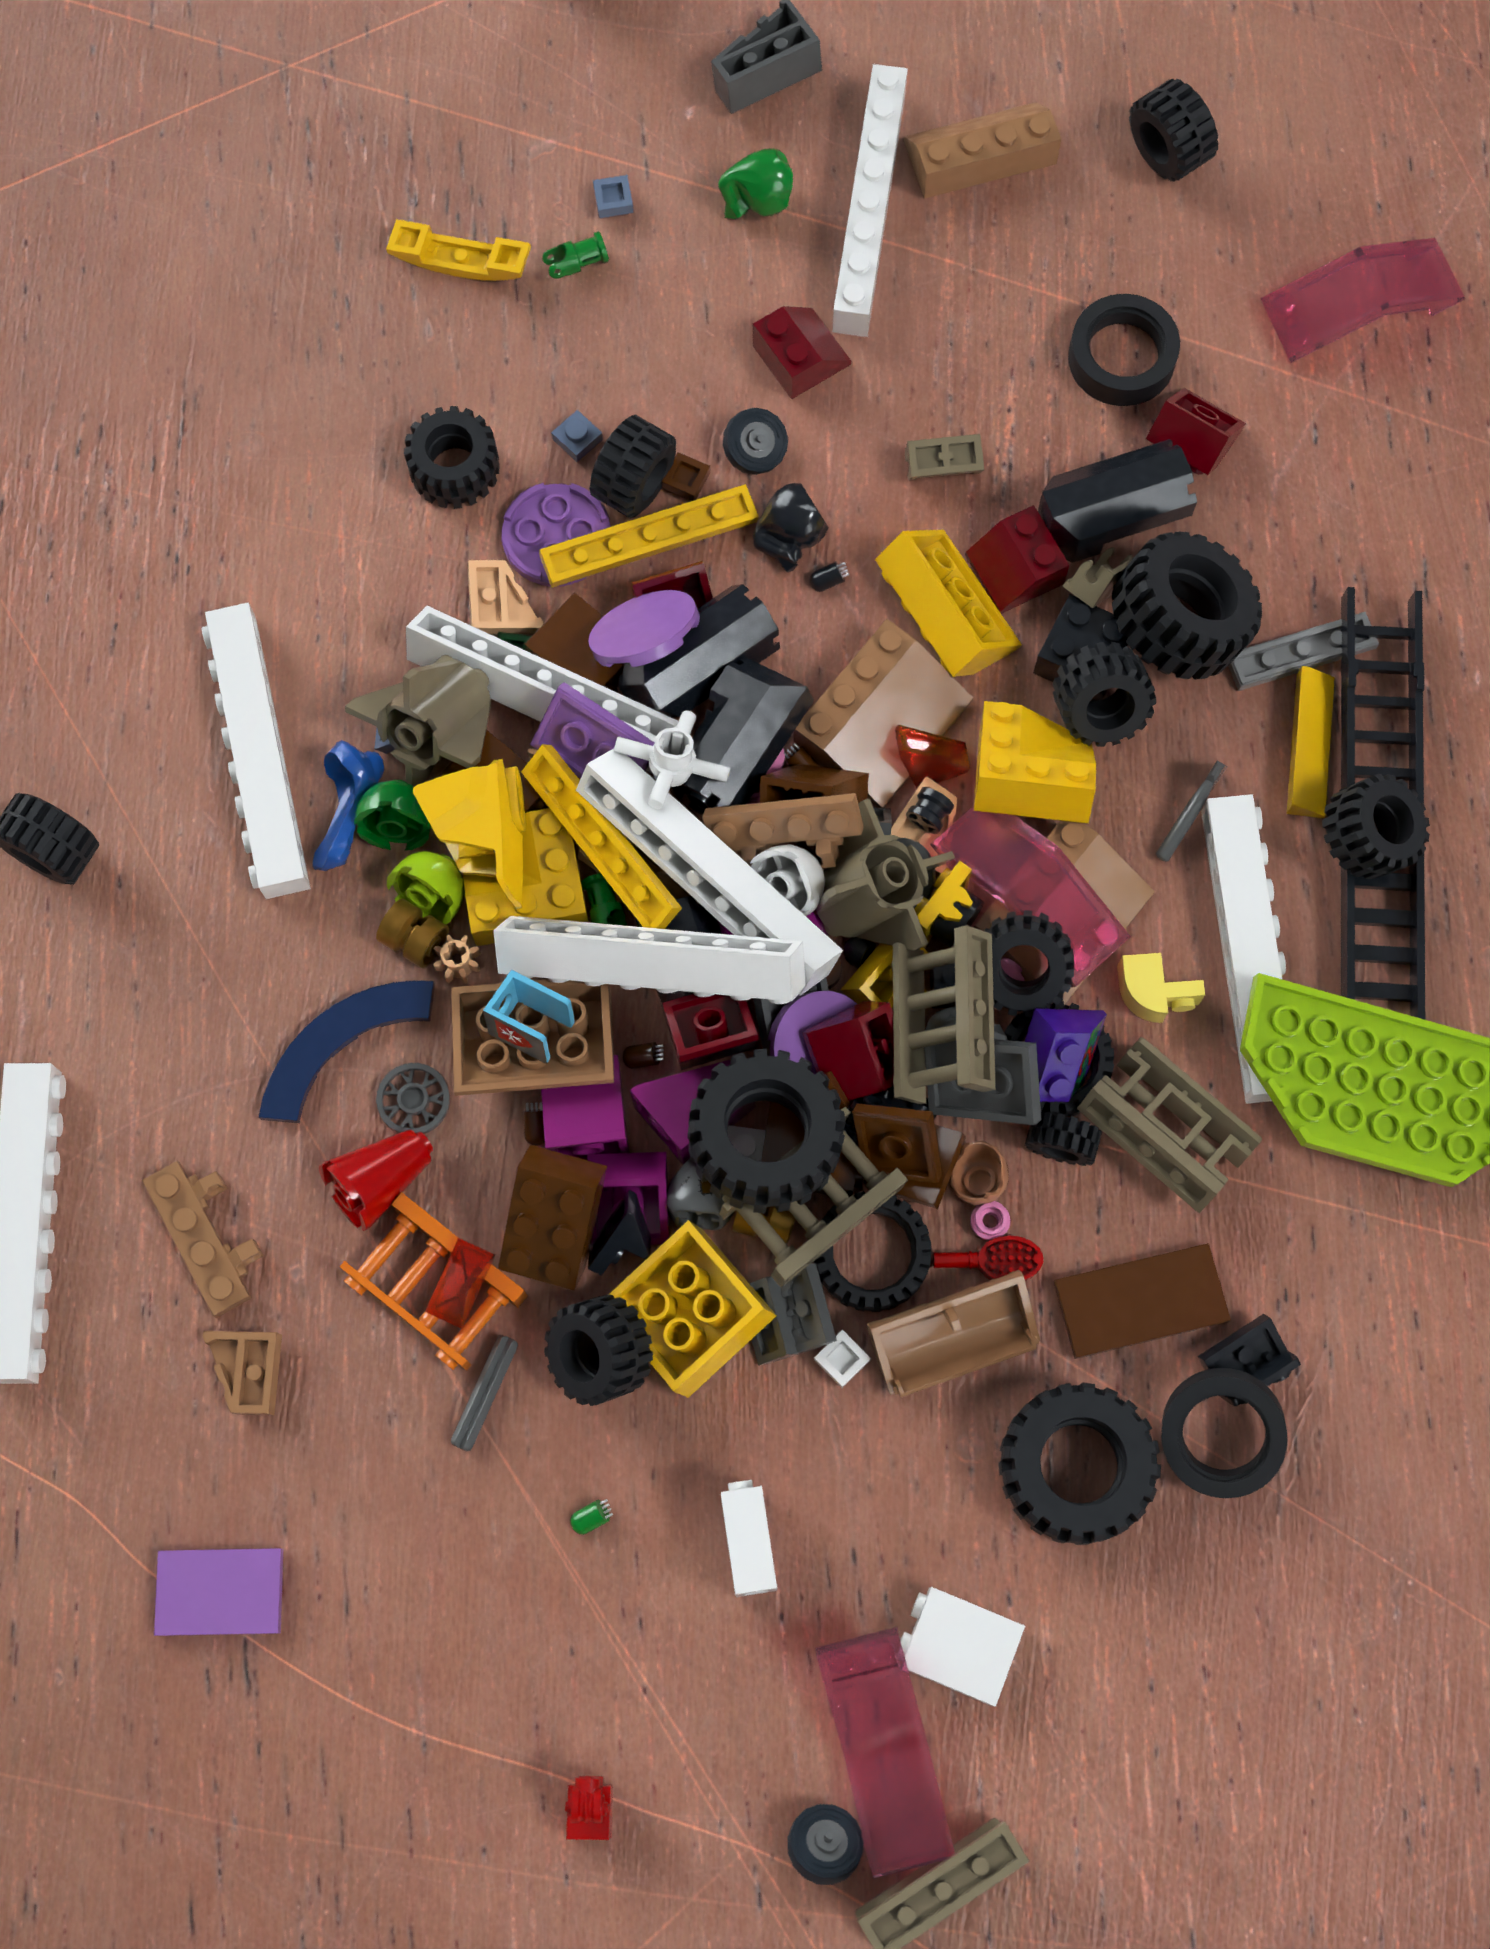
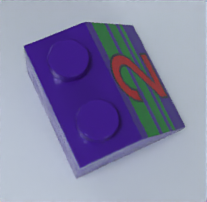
(1064, 1049)

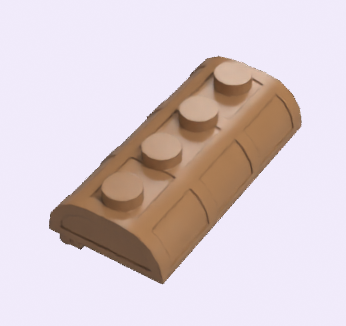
(954, 1335)

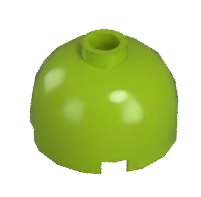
(429, 883)

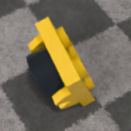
(949, 905)

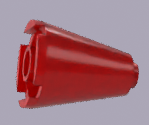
(375, 1175)

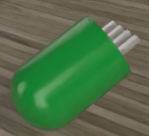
(590, 1517)

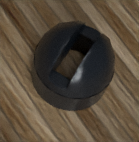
(857, 950)

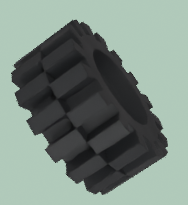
(1064, 1139)

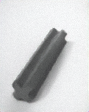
(484, 1393)

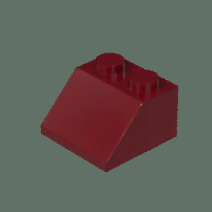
(798, 348)
(1198, 428)
(1018, 560)

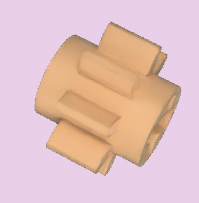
(467, 954)

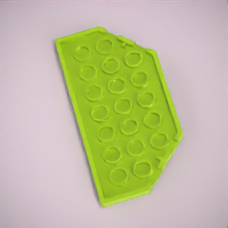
(1371, 1081)

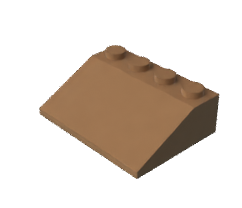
(881, 687)
(1104, 871)
(577, 1053)

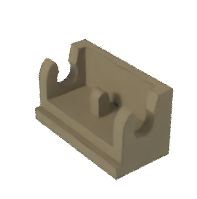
(944, 456)
(1096, 582)

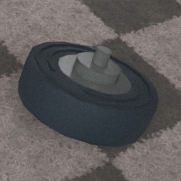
(755, 441)
(825, 1844)

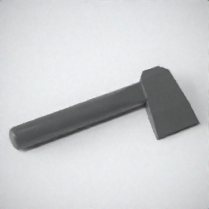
(1190, 813)

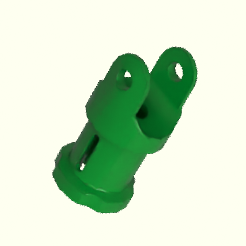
(571, 256)
(603, 901)

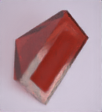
(931, 755)
(460, 1283)

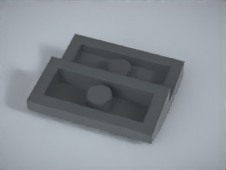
(801, 1317)

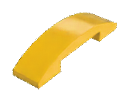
(457, 256)

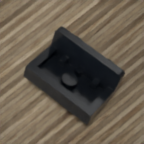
(1253, 1350)

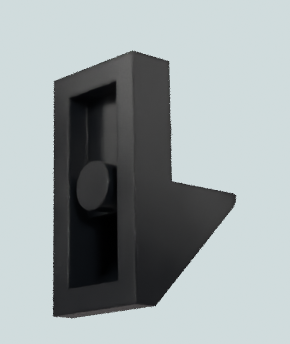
(622, 1231)

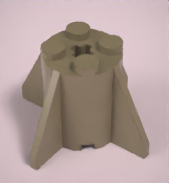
(430, 716)
(876, 887)

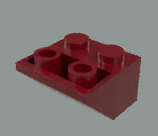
(856, 1048)

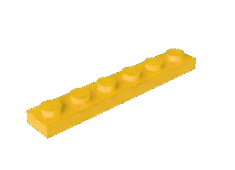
(648, 535)
(601, 840)

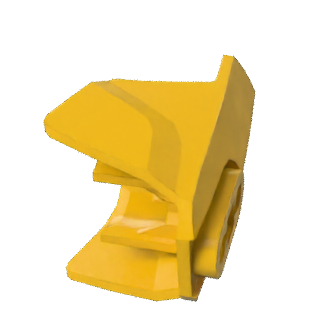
(480, 821)

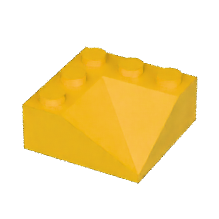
(1032, 766)
(549, 881)
(693, 1308)

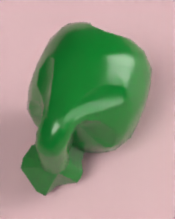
(757, 183)

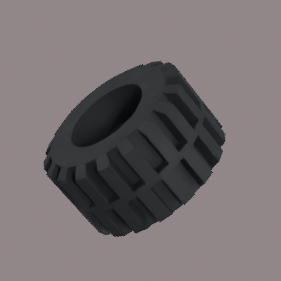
(1173, 129)
(449, 431)
(632, 466)
(1096, 671)
(1396, 816)
(46, 838)
(1047, 938)
(598, 1350)

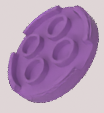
(545, 518)
(644, 628)
(801, 1015)

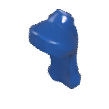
(353, 775)

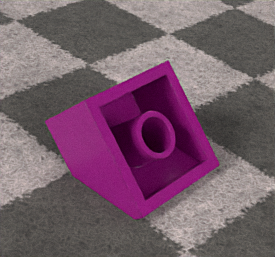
(646, 1177)

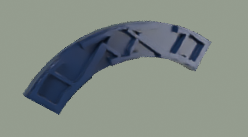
(331, 1033)

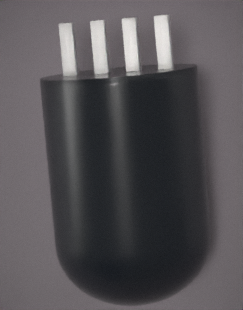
(828, 576)

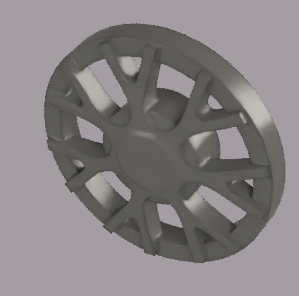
(413, 1098)

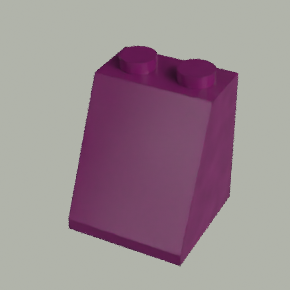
(667, 1106)
(586, 1118)

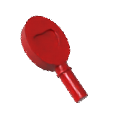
(996, 1258)

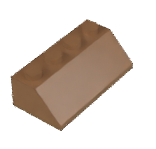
(984, 149)

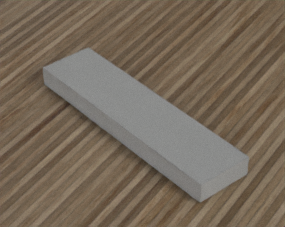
(1287, 654)

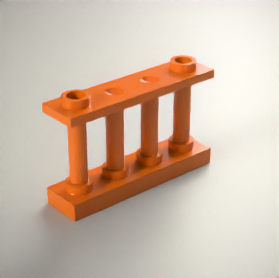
(440, 1242)

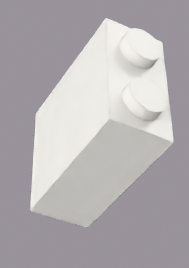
(748, 1539)
(961, 1645)

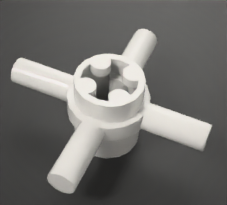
(672, 759)

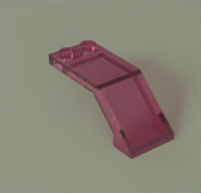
(1359, 291)
(1034, 875)
(885, 1752)

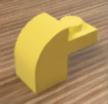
(1148, 994)

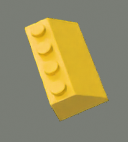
(946, 601)

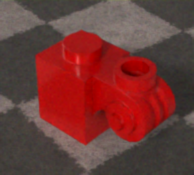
(589, 1809)

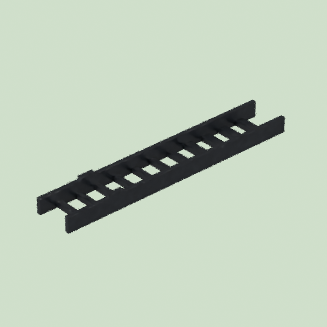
(1414, 774)

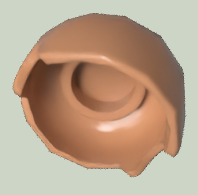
(979, 1173)

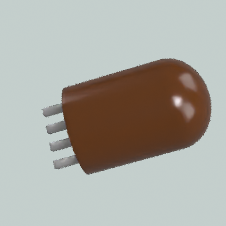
(799, 756)
(642, 1055)
(534, 1125)

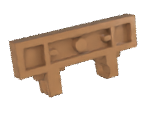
(814, 820)
(212, 1264)

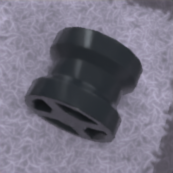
(930, 810)

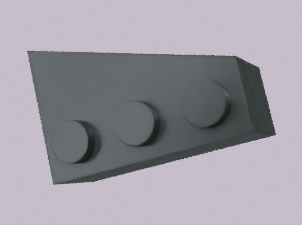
(767, 59)

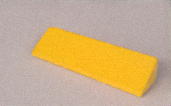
(1310, 743)

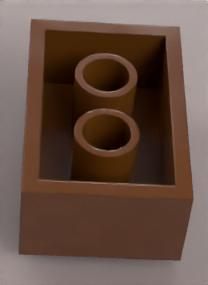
(552, 1217)

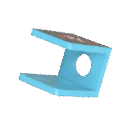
(534, 995)

